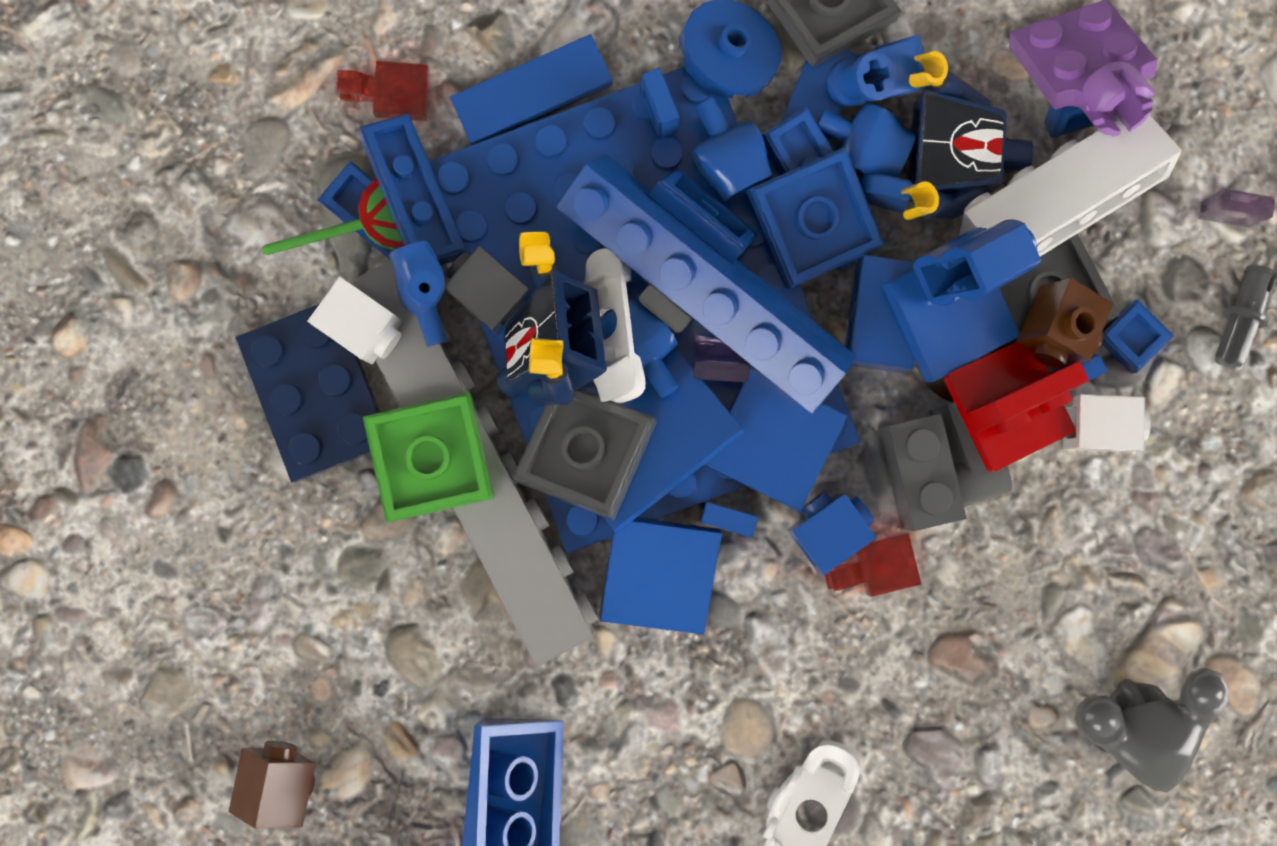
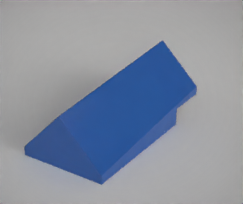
(515, 783)

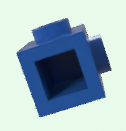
(832, 530)

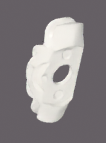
(624, 372)
(825, 776)

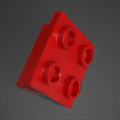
(1013, 403)

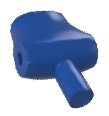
(873, 139)
(731, 156)
(420, 287)
(651, 343)

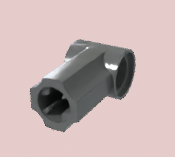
(973, 478)

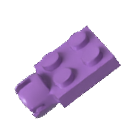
(1090, 63)

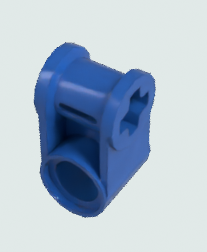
(876, 73)

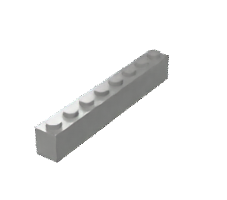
(502, 529)

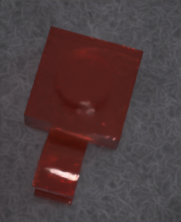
(393, 89)
(881, 565)

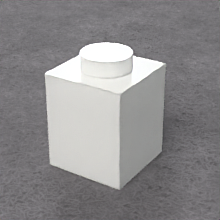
(357, 322)
(1107, 423)

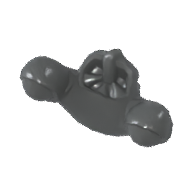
(1150, 731)

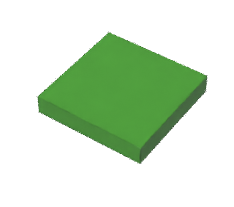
(428, 457)

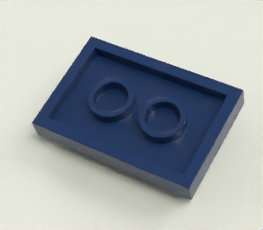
(309, 393)

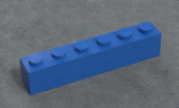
(705, 284)

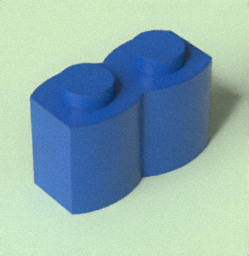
(977, 262)

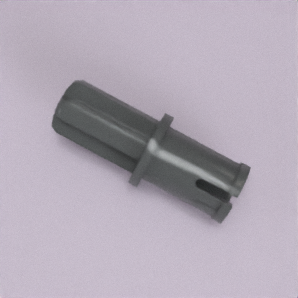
(1246, 316)

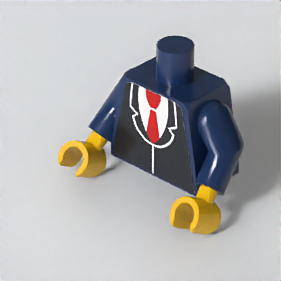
(957, 143)
(556, 334)

